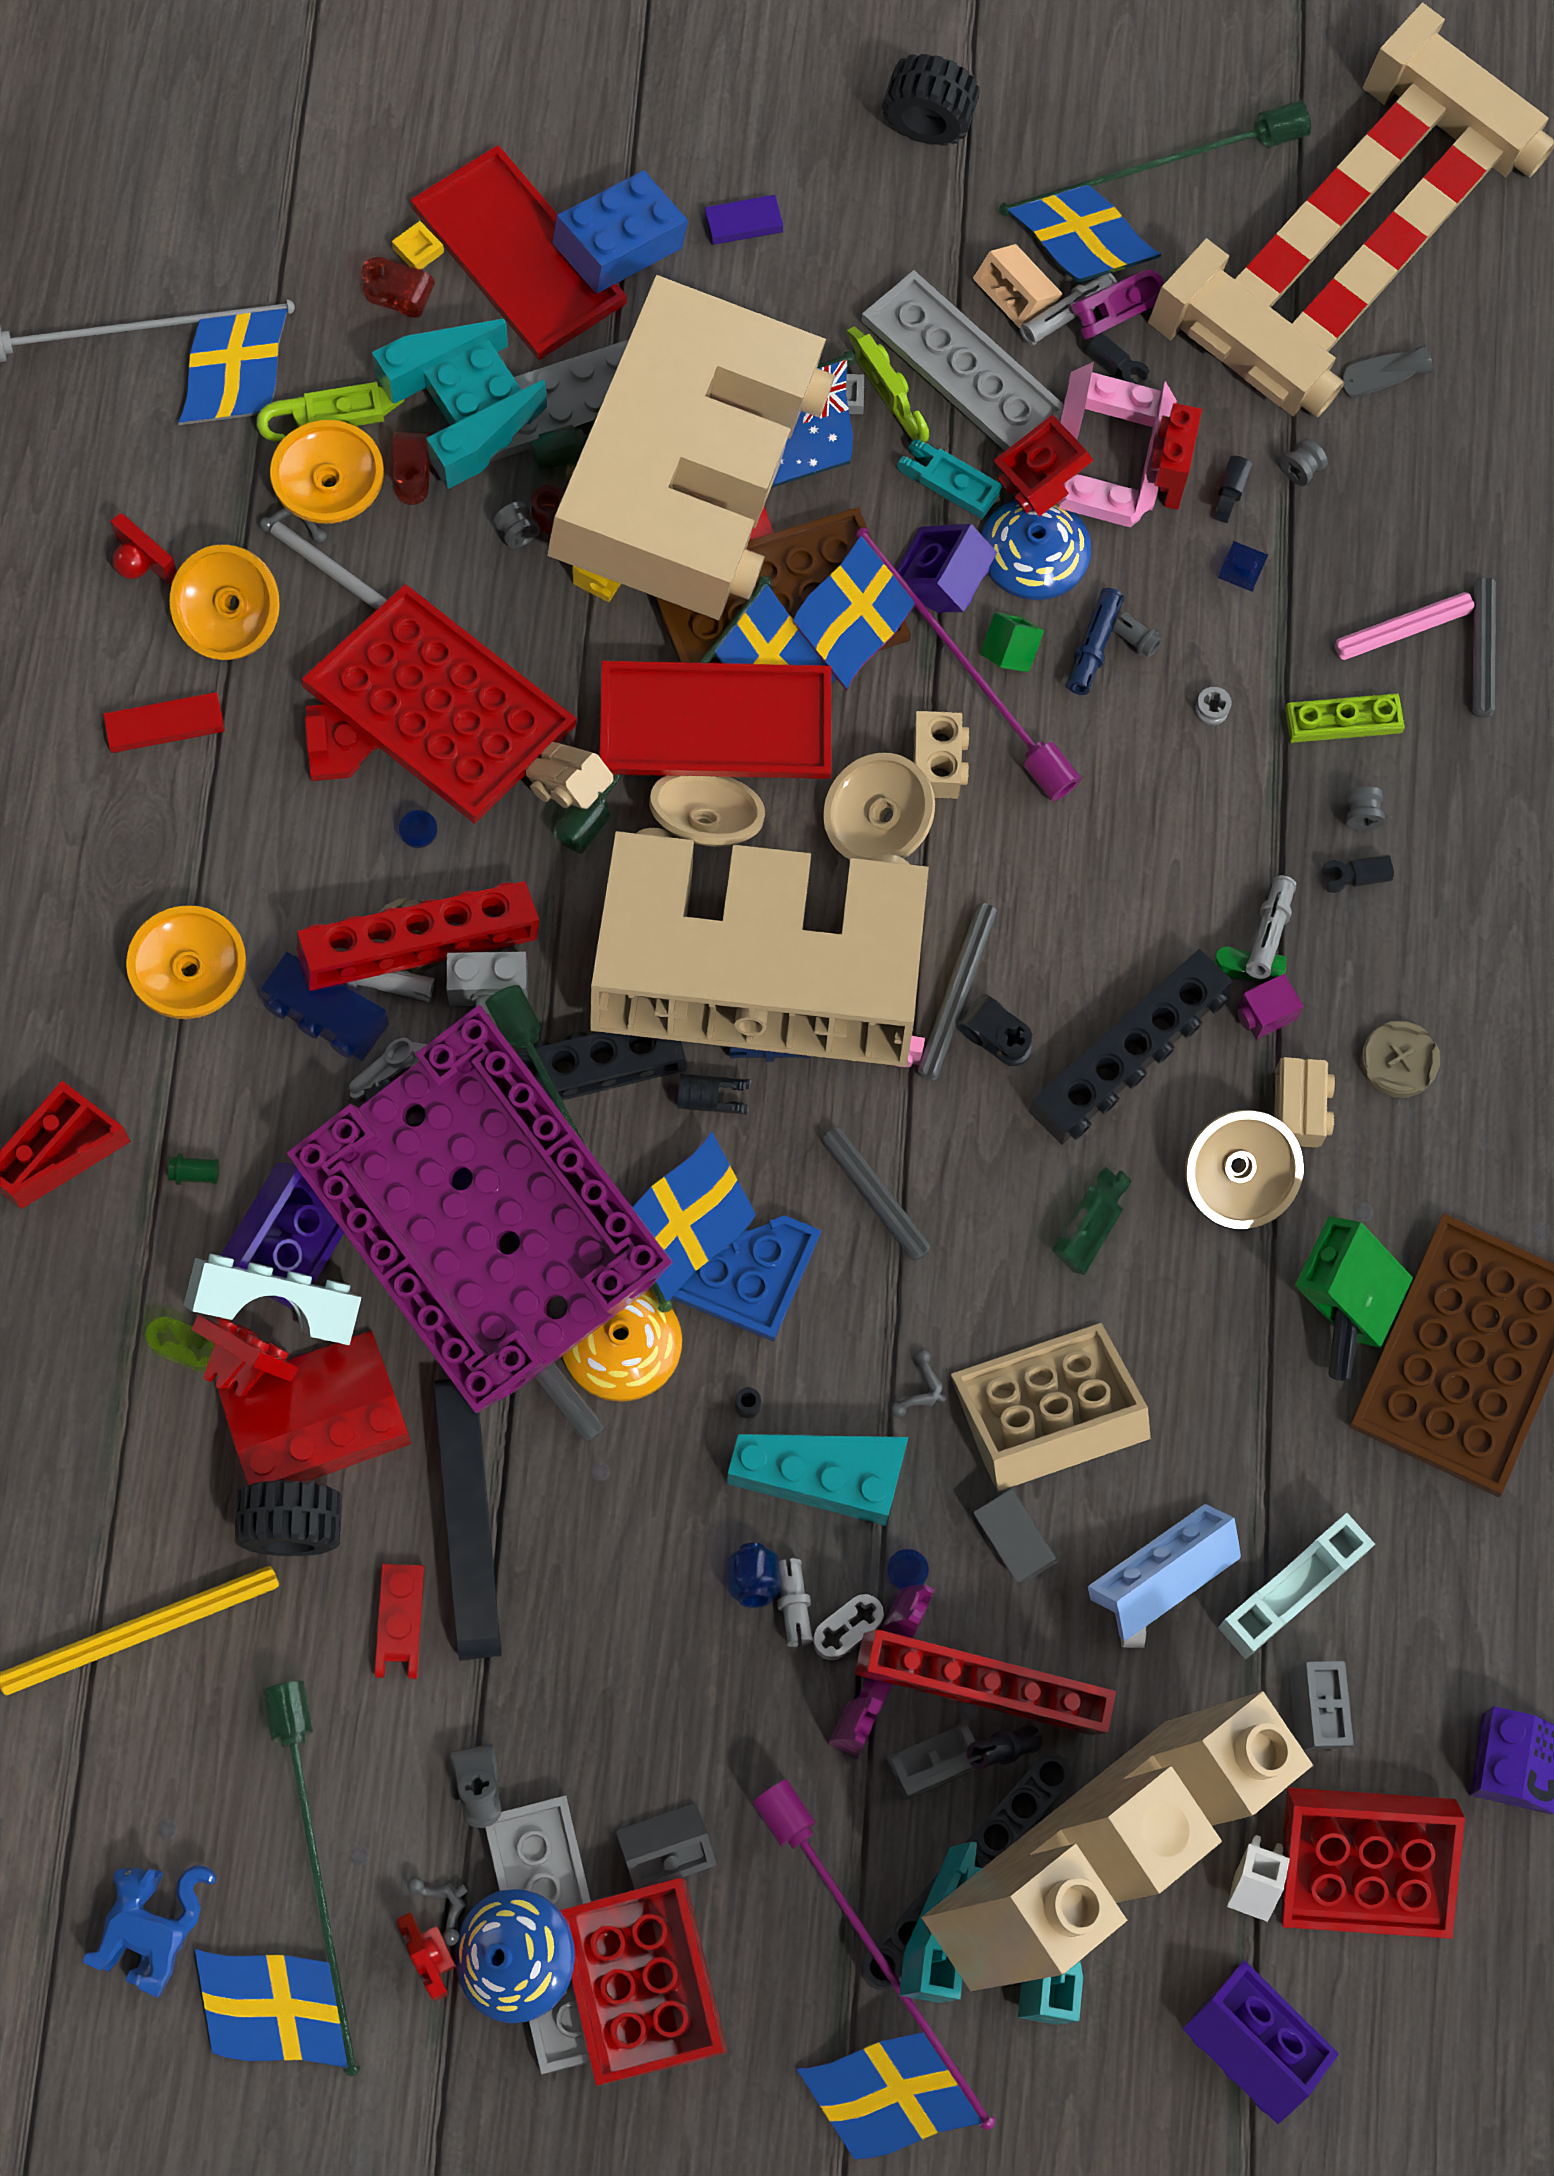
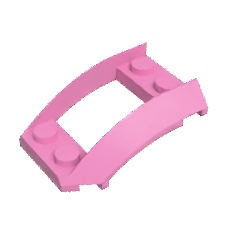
(1127, 402)

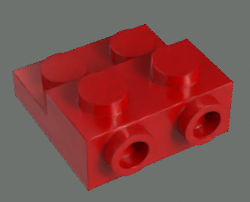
(1176, 455)
(1041, 465)

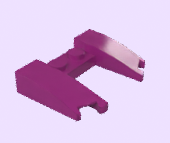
(863, 1711)

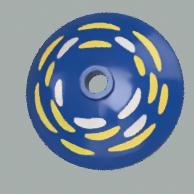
(1036, 566)
(535, 1949)

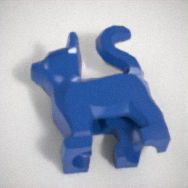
(146, 1933)

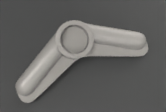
(397, 1058)

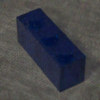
(332, 1012)

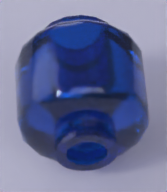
(753, 1575)

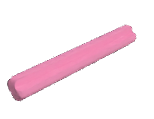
(1404, 625)

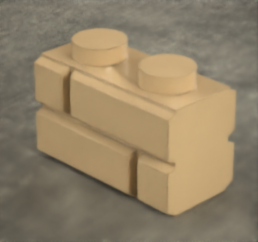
(568, 776)
(1302, 1099)

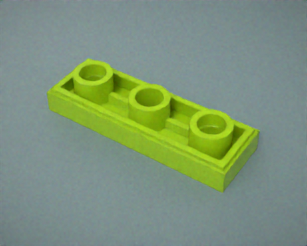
(1324, 721)

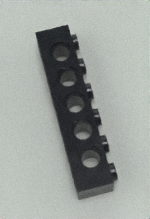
(1195, 977)

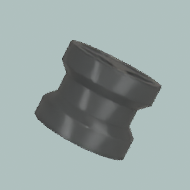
(1304, 461)
(517, 524)
(1364, 808)

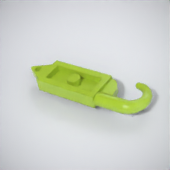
(889, 385)
(350, 404)

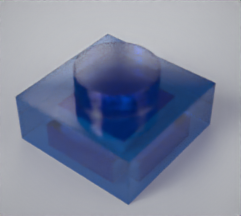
(1243, 566)

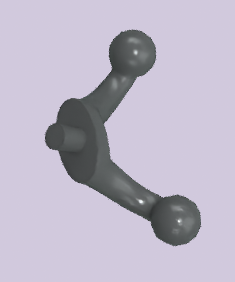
(318, 534)
(922, 1358)
(416, 1886)

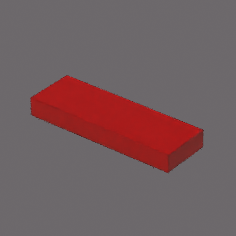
(164, 722)

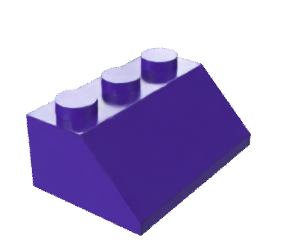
(285, 1229)
(1261, 2042)

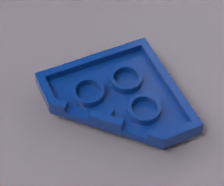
(754, 1277)

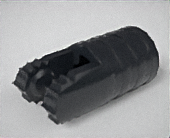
(702, 1091)

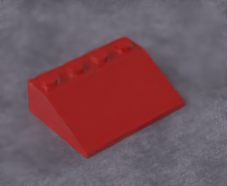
(322, 1421)
(1371, 1862)
(643, 1982)

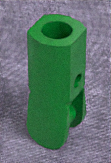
(1234, 961)

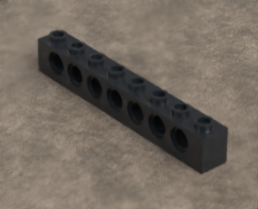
(587, 1076)

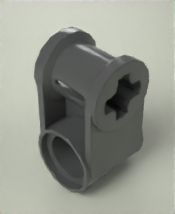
(477, 1784)

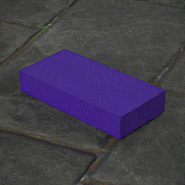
(743, 219)

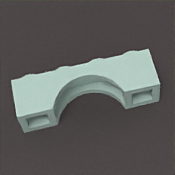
(223, 1290)
(1296, 1586)

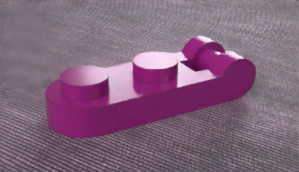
(1118, 301)

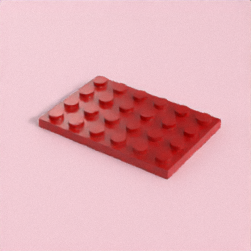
(439, 703)

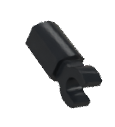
(1115, 359)
(1232, 486)
(1359, 872)

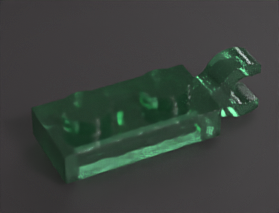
(1092, 1221)

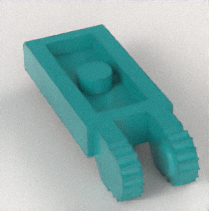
(951, 478)

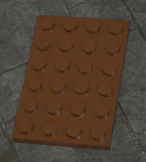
(795, 562)
(1465, 1357)

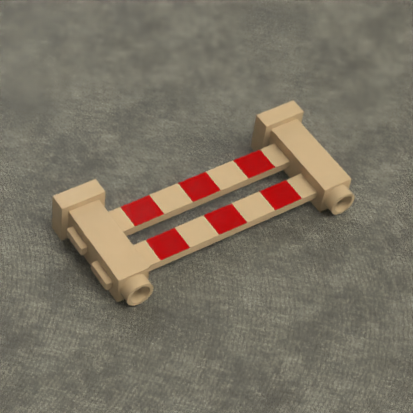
(1434, 88)

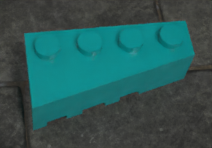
(824, 1472)

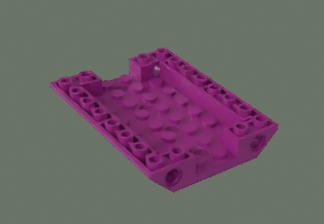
(441, 1245)

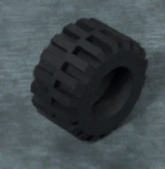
(930, 99)
(288, 1518)

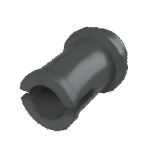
(1138, 635)

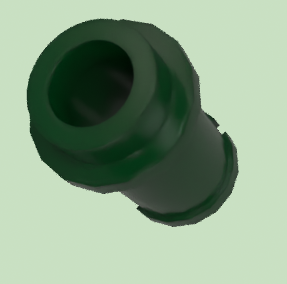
(193, 1170)

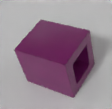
(1269, 1007)

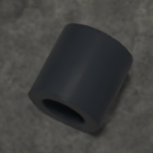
(748, 1412)

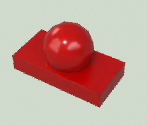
(139, 552)

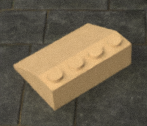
(1051, 1406)

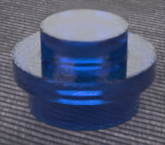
(418, 829)
(907, 1568)

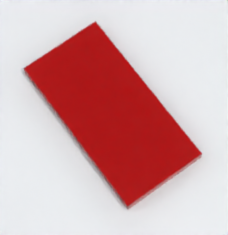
(504, 243)
(716, 719)

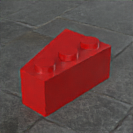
(56, 1145)

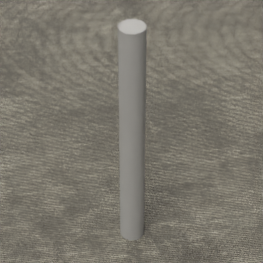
(327, 565)

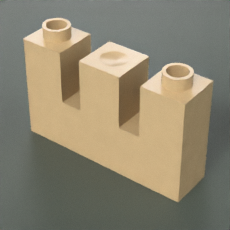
(688, 448)
(757, 971)
(1115, 1842)

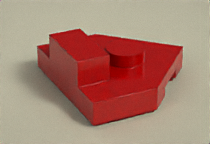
(333, 745)
(428, 1954)

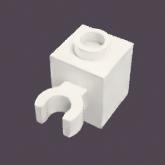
(1259, 1880)

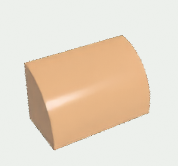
(1016, 284)

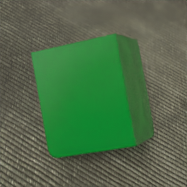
(1011, 642)

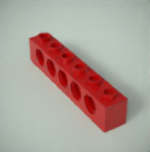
(404, 950)
(985, 1682)

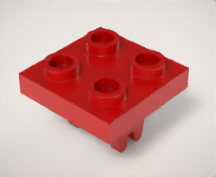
(240, 1355)

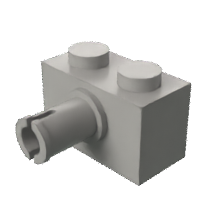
(481, 974)

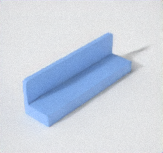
(1168, 1569)

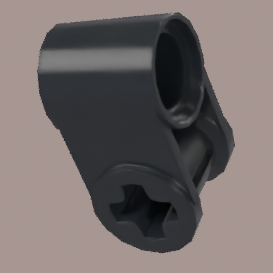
(992, 1027)

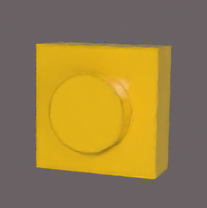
(417, 246)

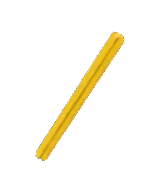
(138, 1630)

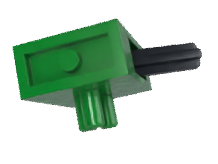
(1354, 1287)

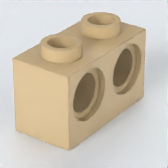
(947, 755)

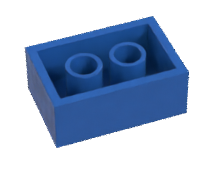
(620, 231)

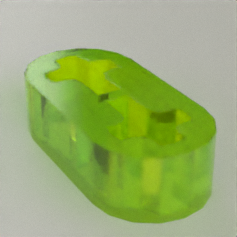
(174, 1352)

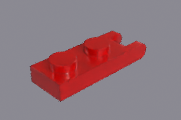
(400, 1617)

